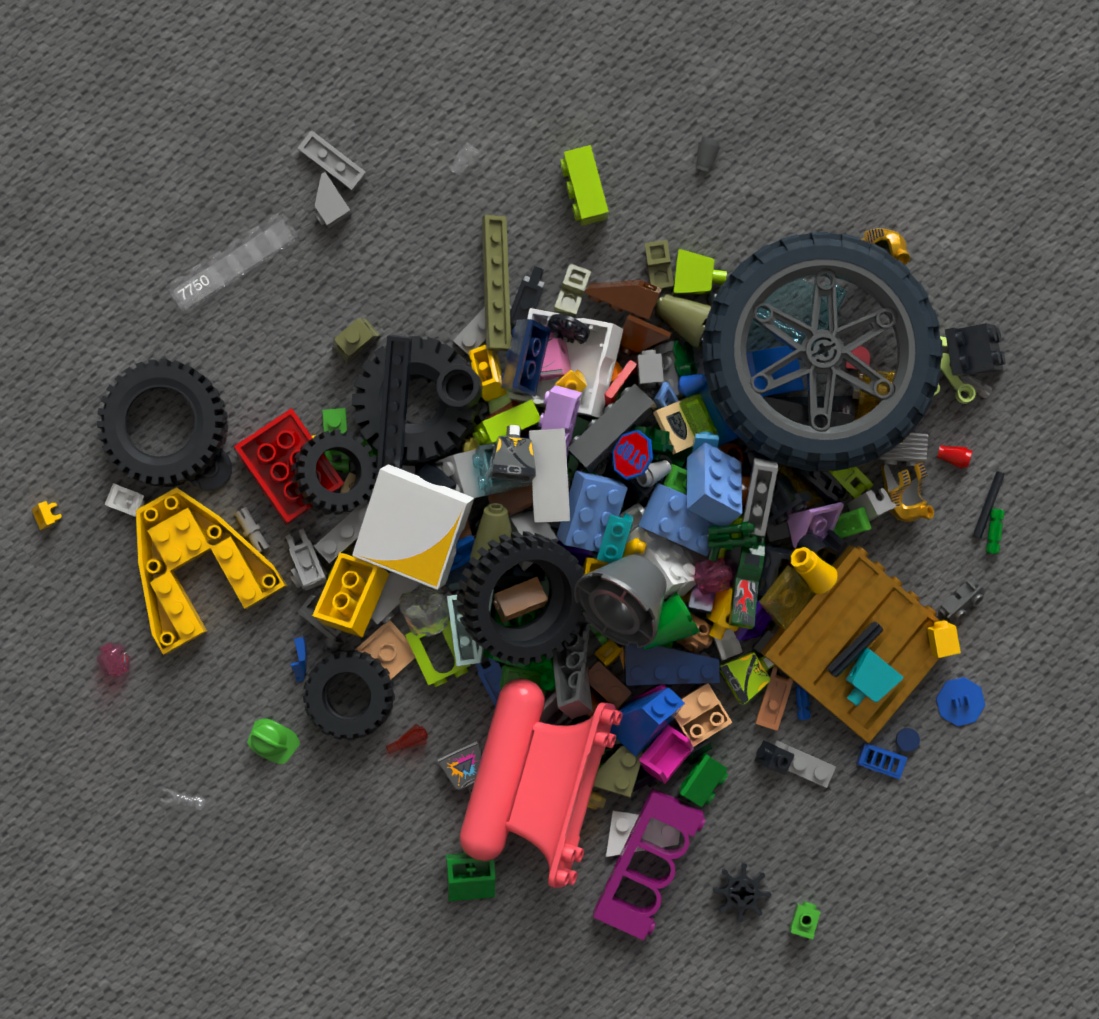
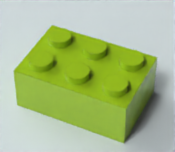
(584, 185)

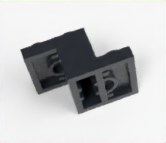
(975, 349)

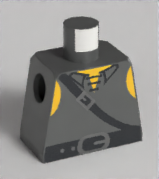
(512, 457)

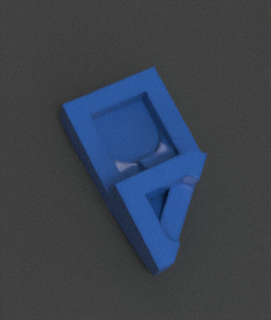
(301, 666)

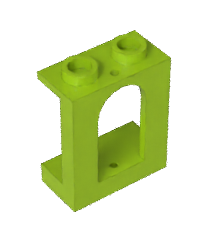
(427, 669)

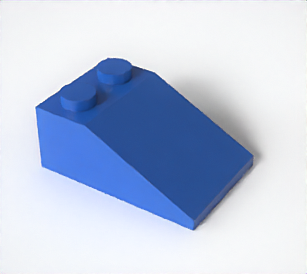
(762, 359)

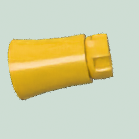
(816, 572)

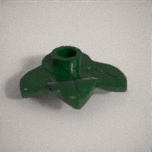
(684, 362)

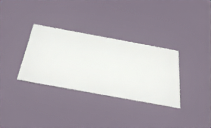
(551, 477)

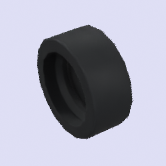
(452, 370)

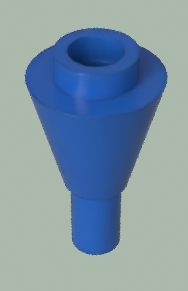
(691, 384)

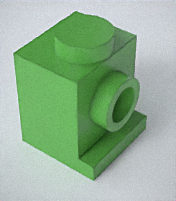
(800, 928)

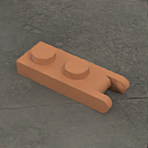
(774, 700)

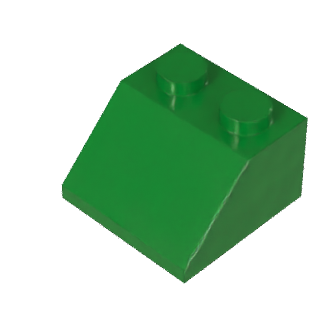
(703, 779)

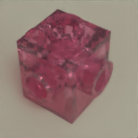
(712, 576)

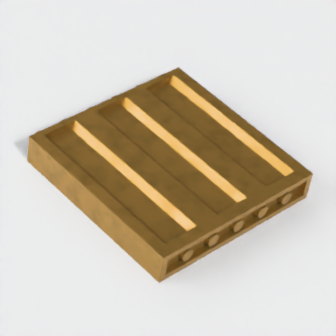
(836, 619)

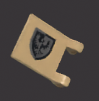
(673, 419)

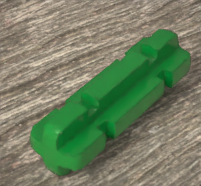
(995, 531)

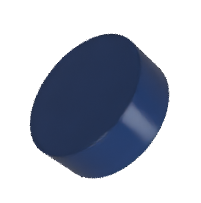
(907, 739)

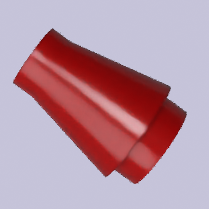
(955, 455)

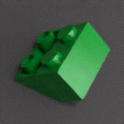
(469, 877)

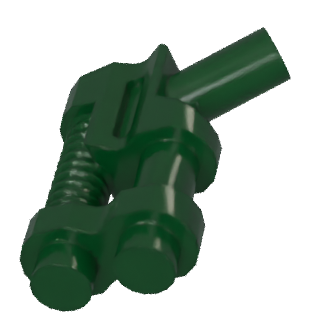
(721, 537)

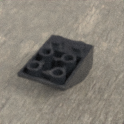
(775, 562)

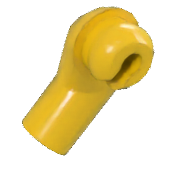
(634, 546)

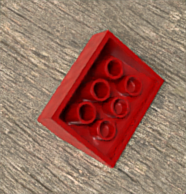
(269, 460)

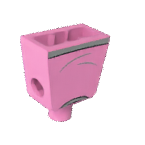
(556, 359)

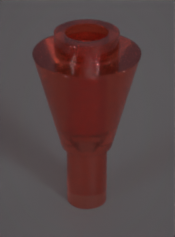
(413, 737)

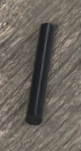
(988, 505)

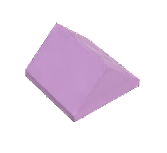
(814, 521)

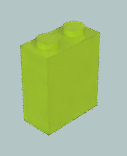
(523, 415)

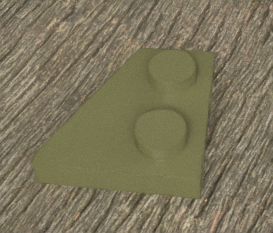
(619, 772)

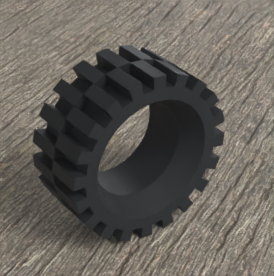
(308, 482)

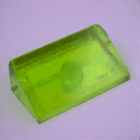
(697, 415)

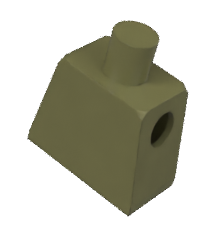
(354, 339)

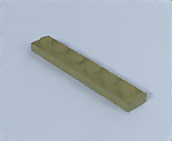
(496, 283)

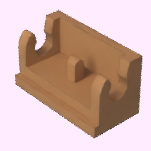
(519, 599)

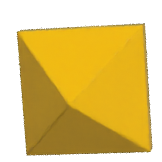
(608, 652)

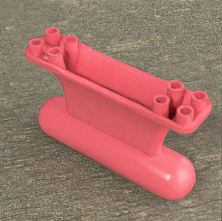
(535, 780)

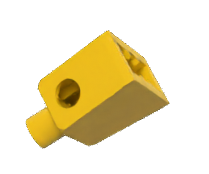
(721, 614)

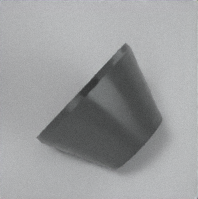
(623, 600)

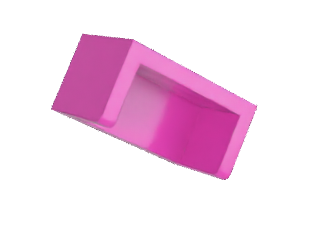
(666, 754)

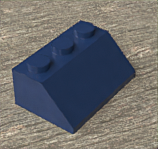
(525, 357)

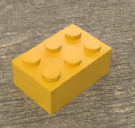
(350, 594)

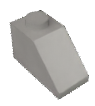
(329, 203)

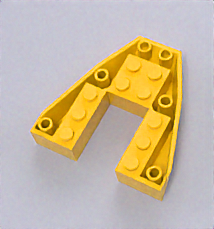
(175, 532)

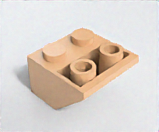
(701, 714)

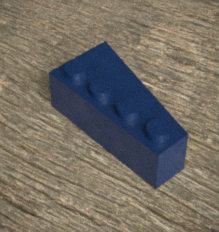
(667, 666)

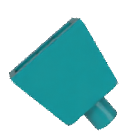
(871, 678)

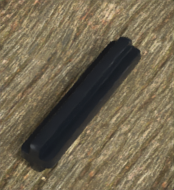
(855, 649)

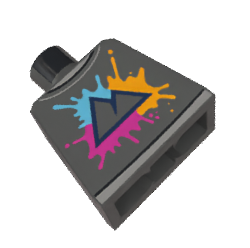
(462, 765)

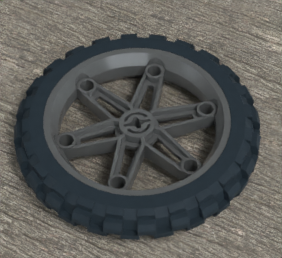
(902, 301)

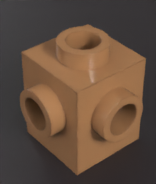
(699, 641)

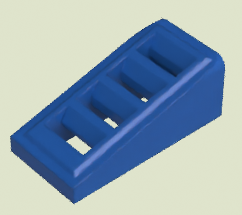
(864, 752)

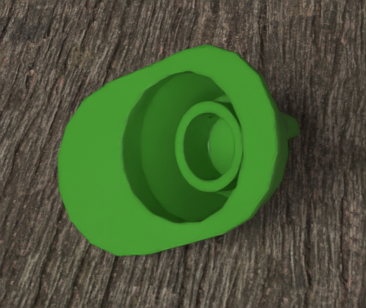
(273, 741)

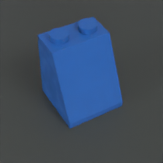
(646, 718)

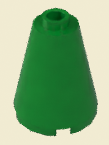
(674, 622)

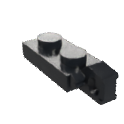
(527, 296)

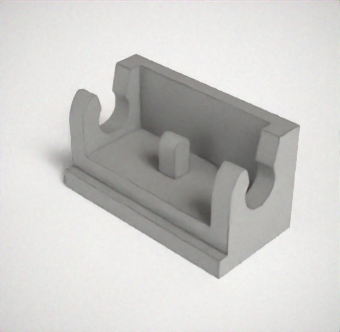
(873, 507)

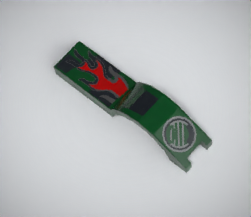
(746, 585)

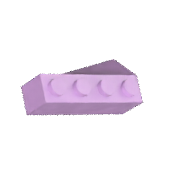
(561, 411)

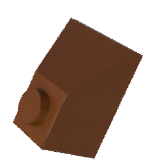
(640, 336)

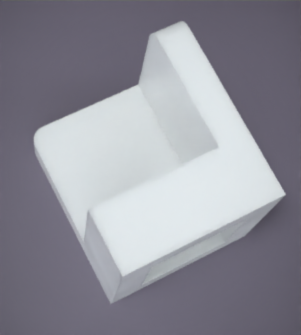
(728, 646)

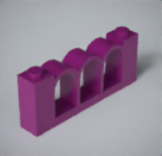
(624, 915)

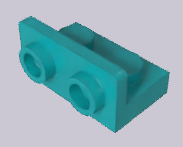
(615, 538)

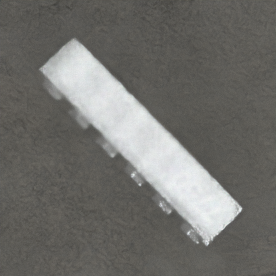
(233, 263)

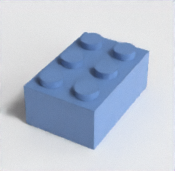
(714, 485)
(590, 505)
(669, 518)

